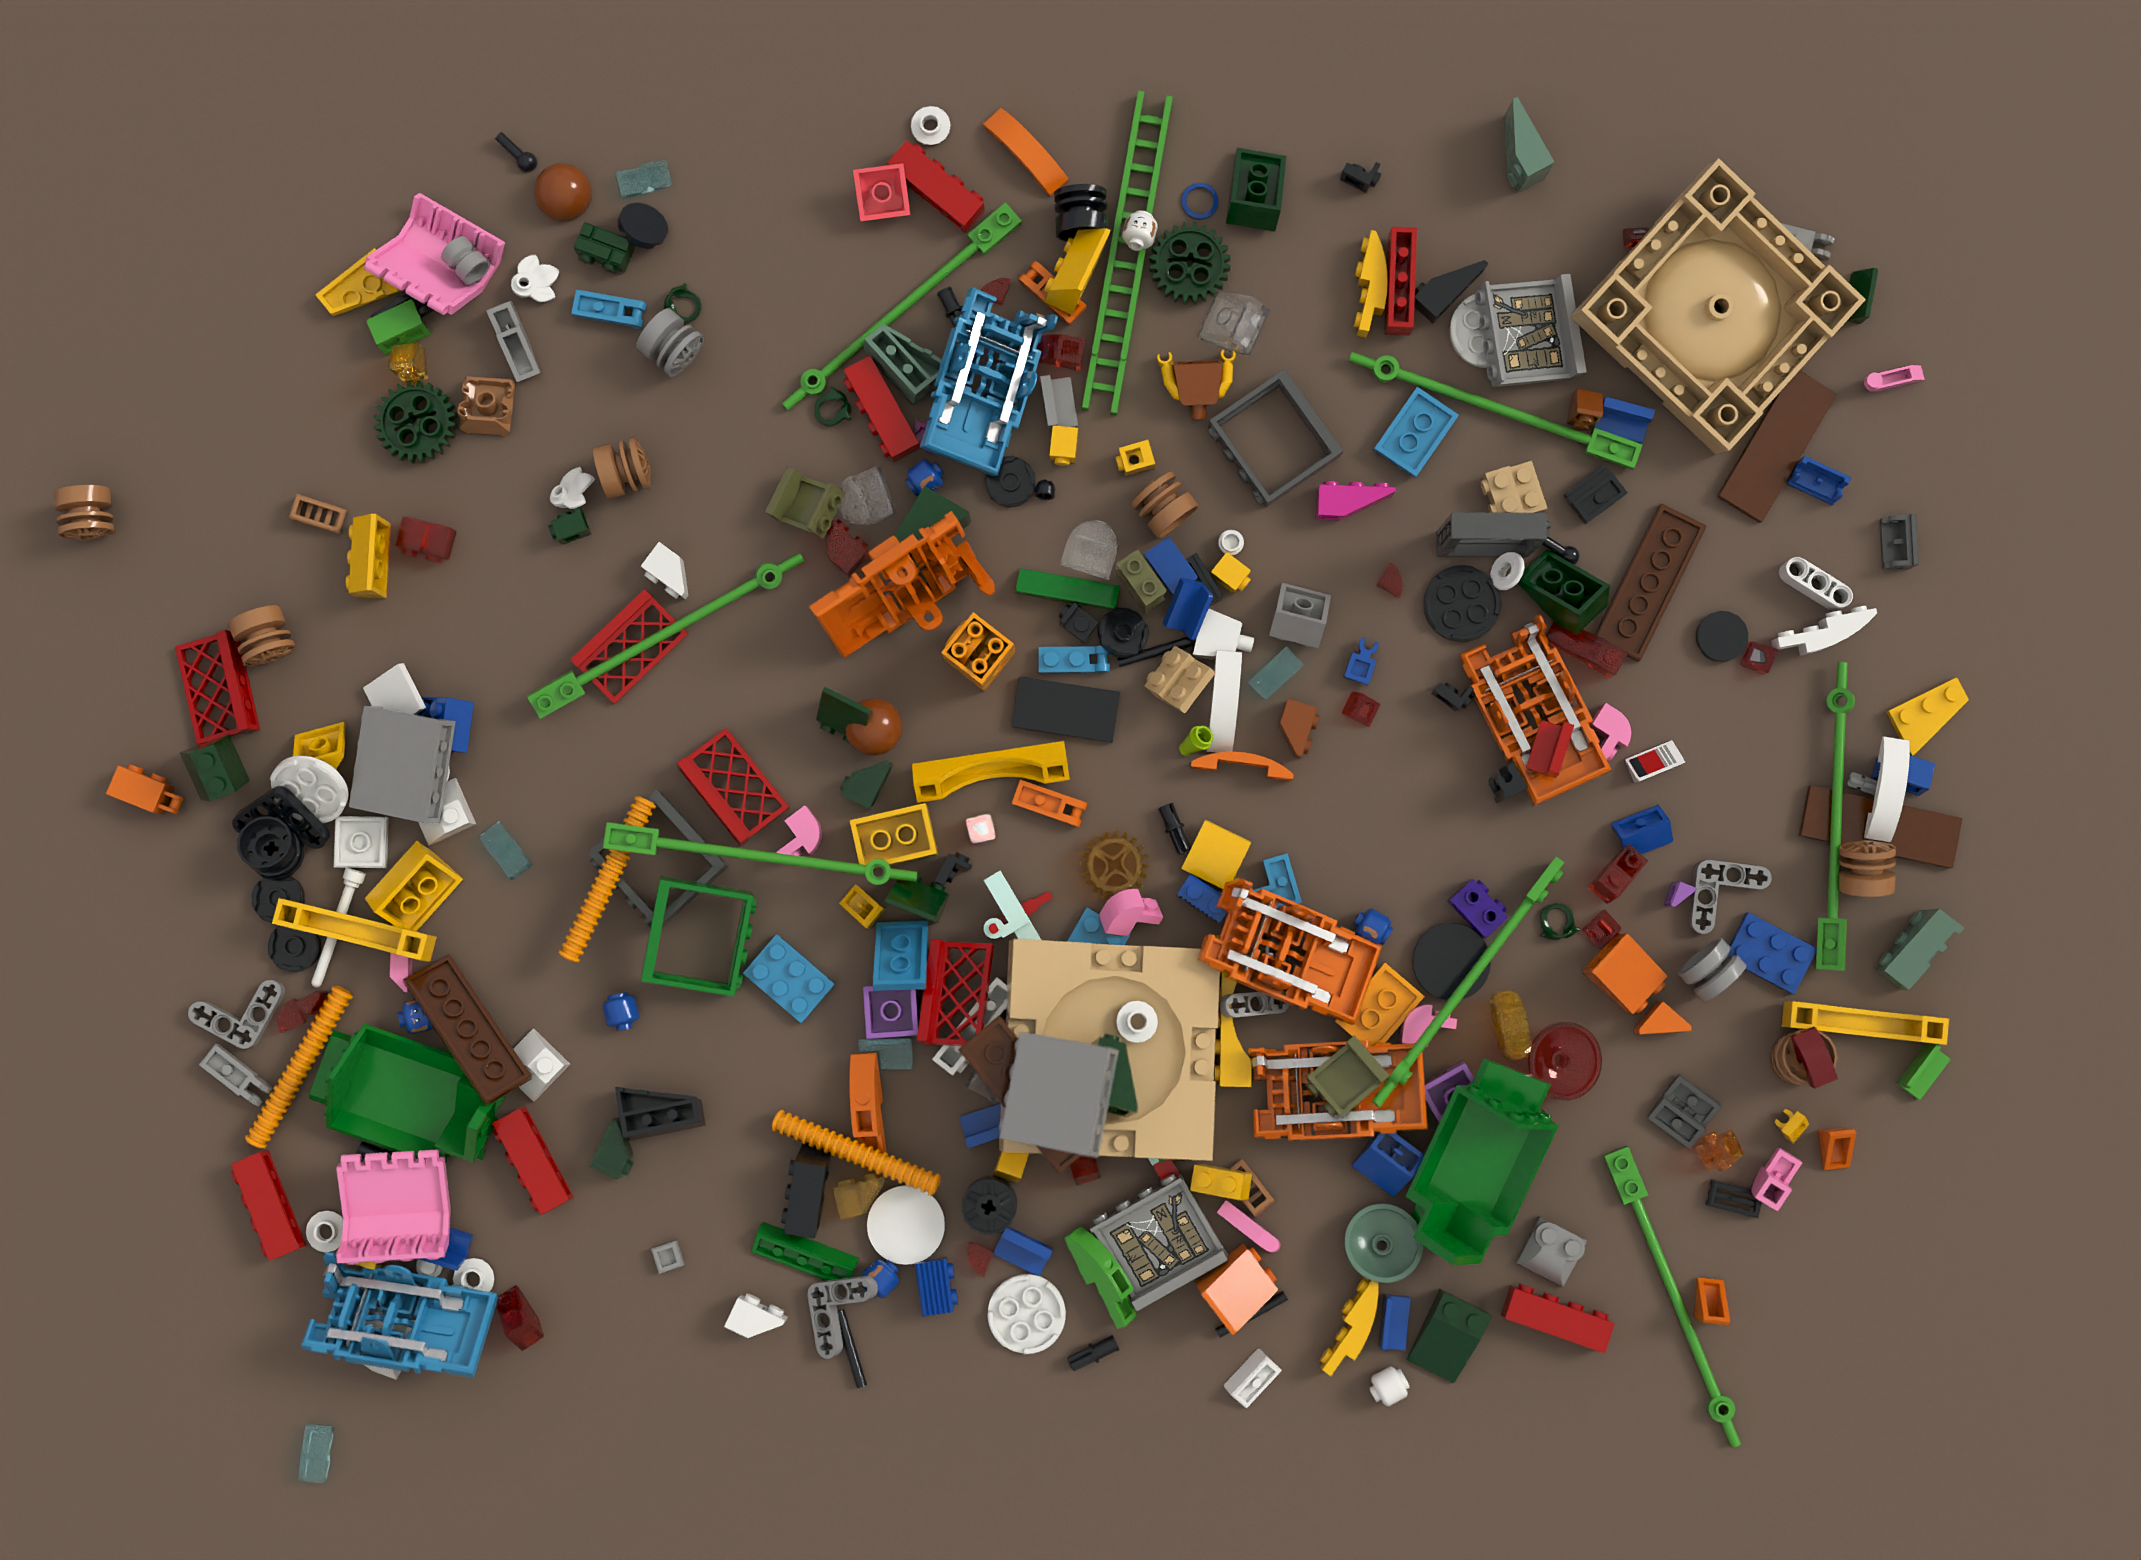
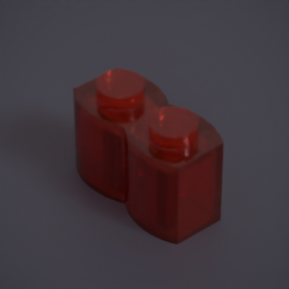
(425, 539)

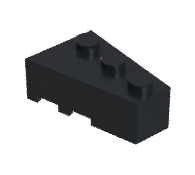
(656, 1113)
(806, 1192)

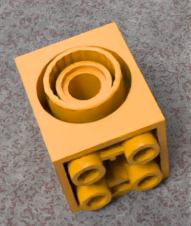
(978, 651)

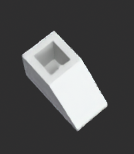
(667, 568)
(753, 1318)

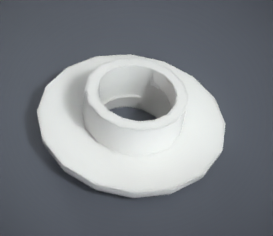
(930, 137)
(1500, 567)
(1125, 1027)
(313, 1235)
(481, 1268)

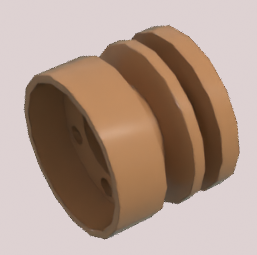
(623, 467)
(1164, 504)
(84, 512)
(261, 635)
(1867, 868)
(1785, 1060)

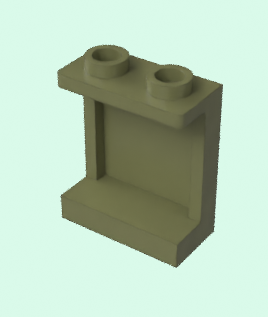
(805, 503)
(1140, 581)
(1346, 1078)

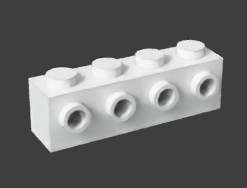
(949, 1056)

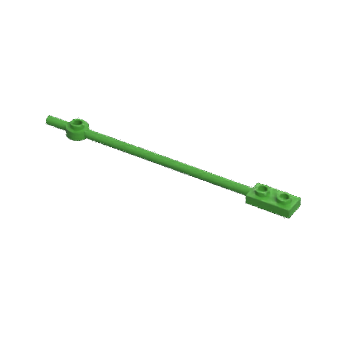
(983, 238)
(1599, 443)
(569, 687)
(647, 841)
(1536, 894)
(1832, 930)
(1632, 1189)

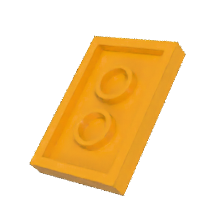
(1383, 1007)

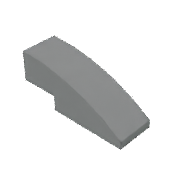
(513, 341)

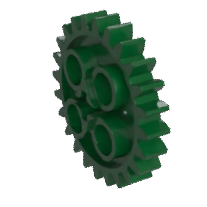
(1192, 240)
(408, 401)

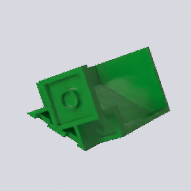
(401, 1095)
(1480, 1163)

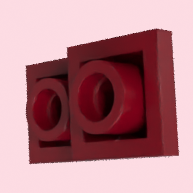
(1815, 1057)

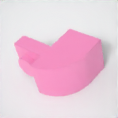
(1614, 727)
(807, 833)
(1126, 909)
(1418, 1021)
(1773, 1179)

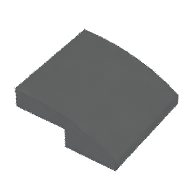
(1684, 1111)

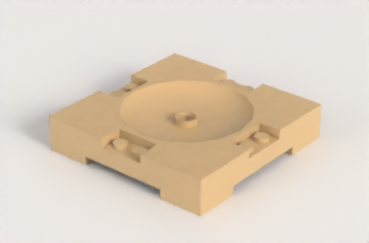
(1662, 318)
(1076, 996)

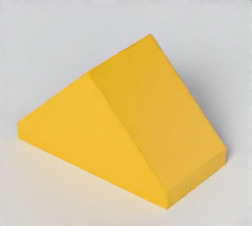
(862, 906)
(1010, 1166)

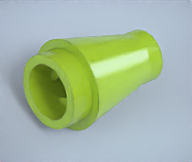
(1197, 740)

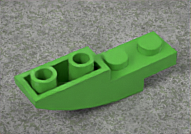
(1100, 1266)

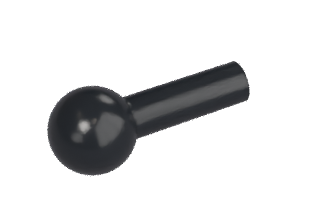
(525, 160)
(1568, 553)

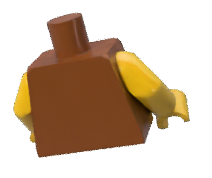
(1197, 381)

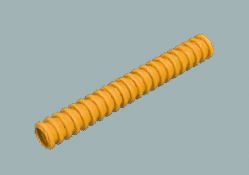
(603, 886)
(298, 1068)
(855, 1152)

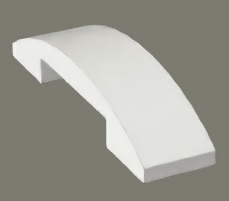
(1225, 700)
(1890, 789)

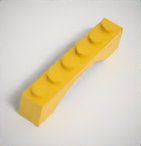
(1038, 762)
(354, 929)
(1865, 1022)
(1234, 1063)

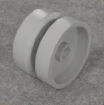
(1712, 969)

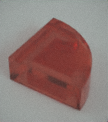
(998, 289)
(1391, 580)
(290, 1017)
(979, 1257)

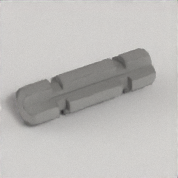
(1865, 784)

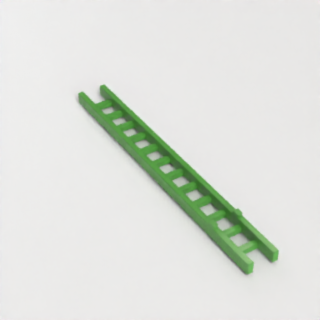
(1112, 263)

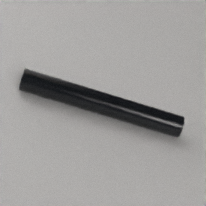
(1155, 651)
(1270, 1304)
(851, 1350)

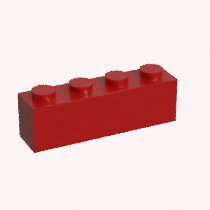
(937, 187)
(1401, 281)
(881, 409)
(532, 1160)
(267, 1205)
(1558, 1319)

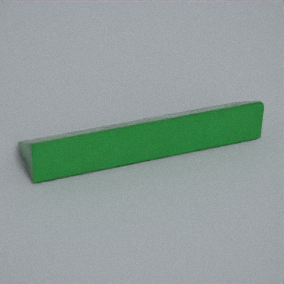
(1067, 589)
(803, 1253)

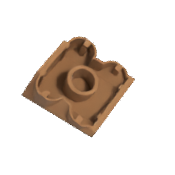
(486, 405)

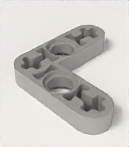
(1712, 884)
(1266, 1002)
(247, 1023)
(831, 1299)

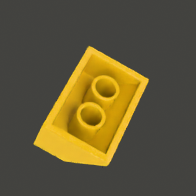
(1075, 268)
(368, 556)
(413, 888)

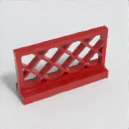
(614, 629)
(235, 678)
(712, 796)
(934, 993)

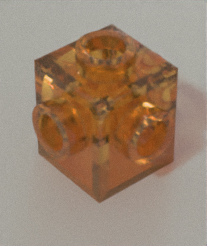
(1719, 1150)

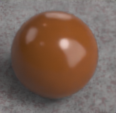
(562, 192)
(881, 731)

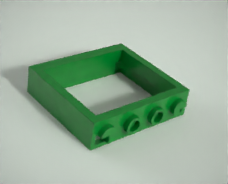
(739, 954)

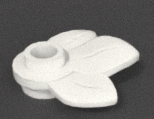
(538, 279)
(570, 490)

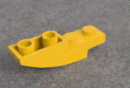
(1373, 276)
(1360, 1316)

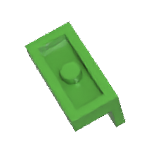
(398, 327)
(1923, 1071)

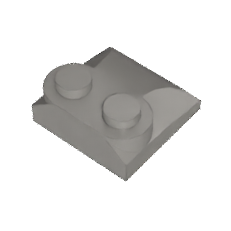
(1551, 1251)

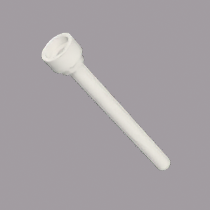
(352, 880)

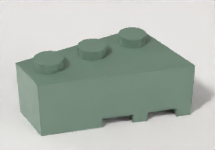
(903, 362)
(1917, 947)

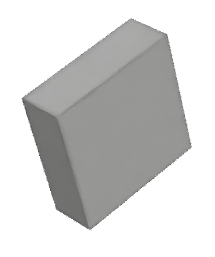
(668, 1256)

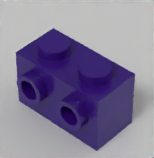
(1478, 908)

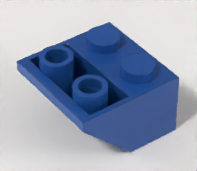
(452, 710)
(1388, 1162)

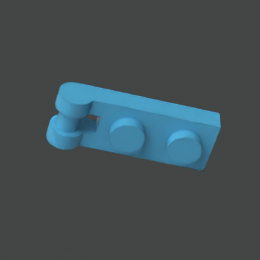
(608, 308)
(1072, 659)

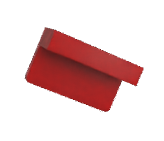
(1549, 748)

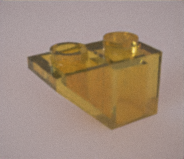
(408, 362)
(857, 1197)

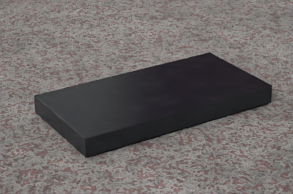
(1065, 709)

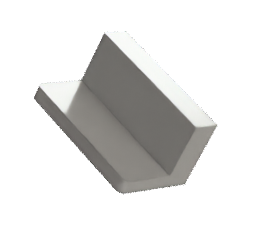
(1058, 402)

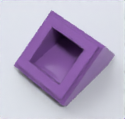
(1677, 893)

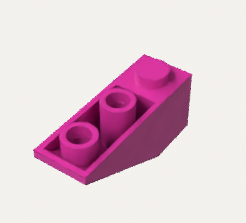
(1343, 501)

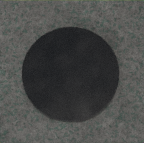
(1461, 603)
(1446, 957)

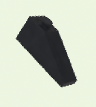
(1444, 290)

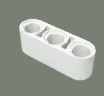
(1803, 584)

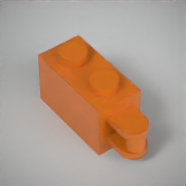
(143, 790)

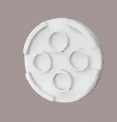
(1466, 333)
(314, 785)
(905, 1225)
(1026, 1313)

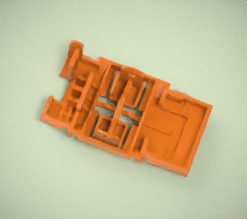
(863, 612)

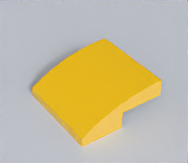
(1216, 854)

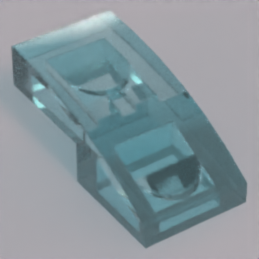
(643, 180)
(1276, 673)
(505, 850)
(315, 1453)

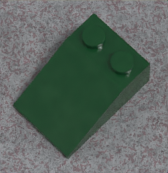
(1256, 189)
(1564, 591)
(839, 711)
(919, 898)
(1448, 1336)

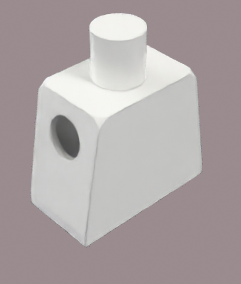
(1220, 633)

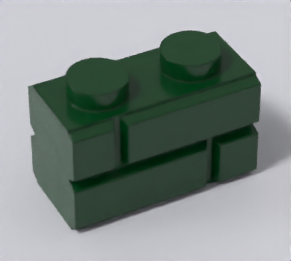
(603, 247)

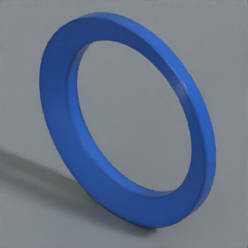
(1195, 215)

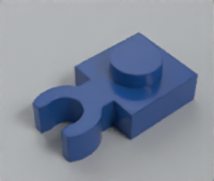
(1360, 665)

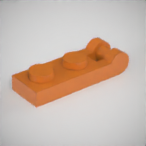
(1026, 281)
(1048, 803)

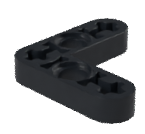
(284, 810)

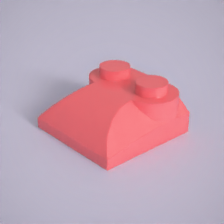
(881, 192)

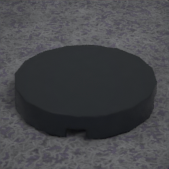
(642, 225)
(1013, 483)
(1123, 632)
(1722, 636)
(267, 893)
(293, 949)

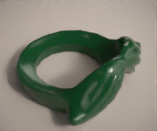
(682, 291)
(843, 413)
(1570, 927)

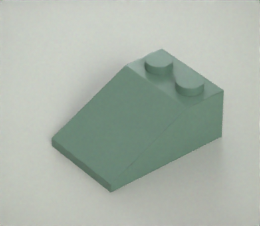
(1526, 153)

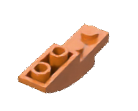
(866, 1100)

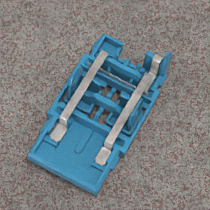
(964, 423)
(444, 1337)

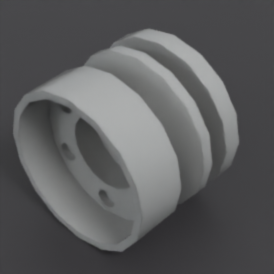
(670, 342)

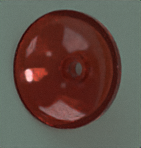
(1578, 1063)

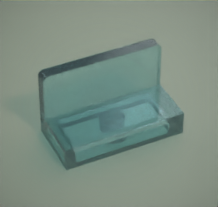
(891, 1052)

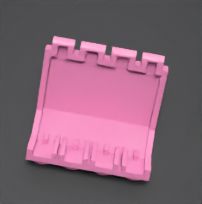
(415, 261)
(393, 1207)

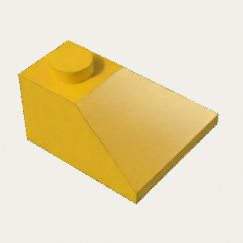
(322, 743)

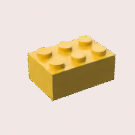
(895, 836)

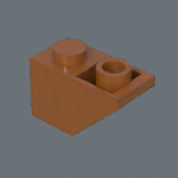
(1585, 409)
(1296, 724)

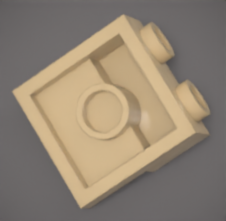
(1513, 490)
(1179, 679)

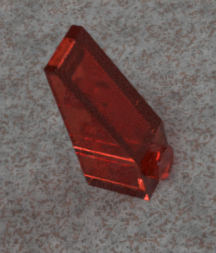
(1588, 649)

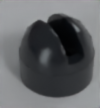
(1045, 490)

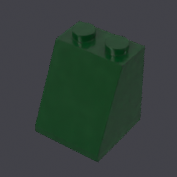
(927, 511)
(215, 768)
(1122, 1096)

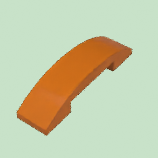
(1026, 150)
(1274, 769)

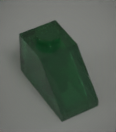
(866, 784)
(613, 1153)

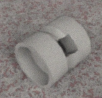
(465, 260)

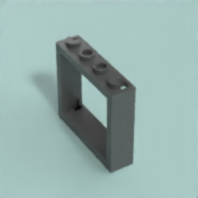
(1307, 415)
(1491, 534)
(692, 835)

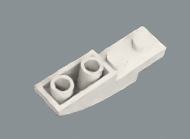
(1832, 630)

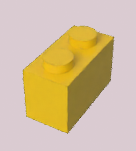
(1221, 1182)

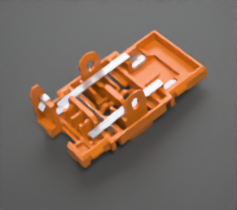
(1534, 661)
(1331, 973)
(1292, 1117)

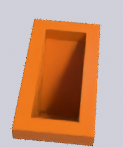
(1661, 1020)
(1836, 1147)
(1711, 1302)

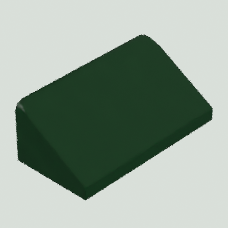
(1863, 282)

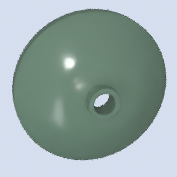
(1393, 1228)

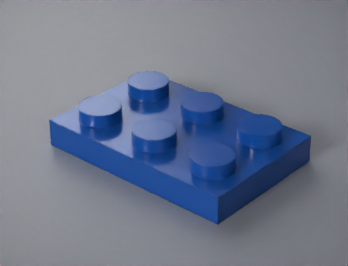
(1771, 953)

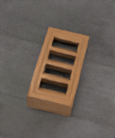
(297, 507)
(1264, 1205)

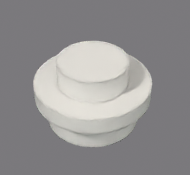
(1231, 542)
(428, 1269)

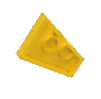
(354, 289)
(1927, 713)

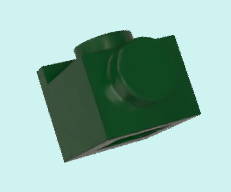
(570, 526)

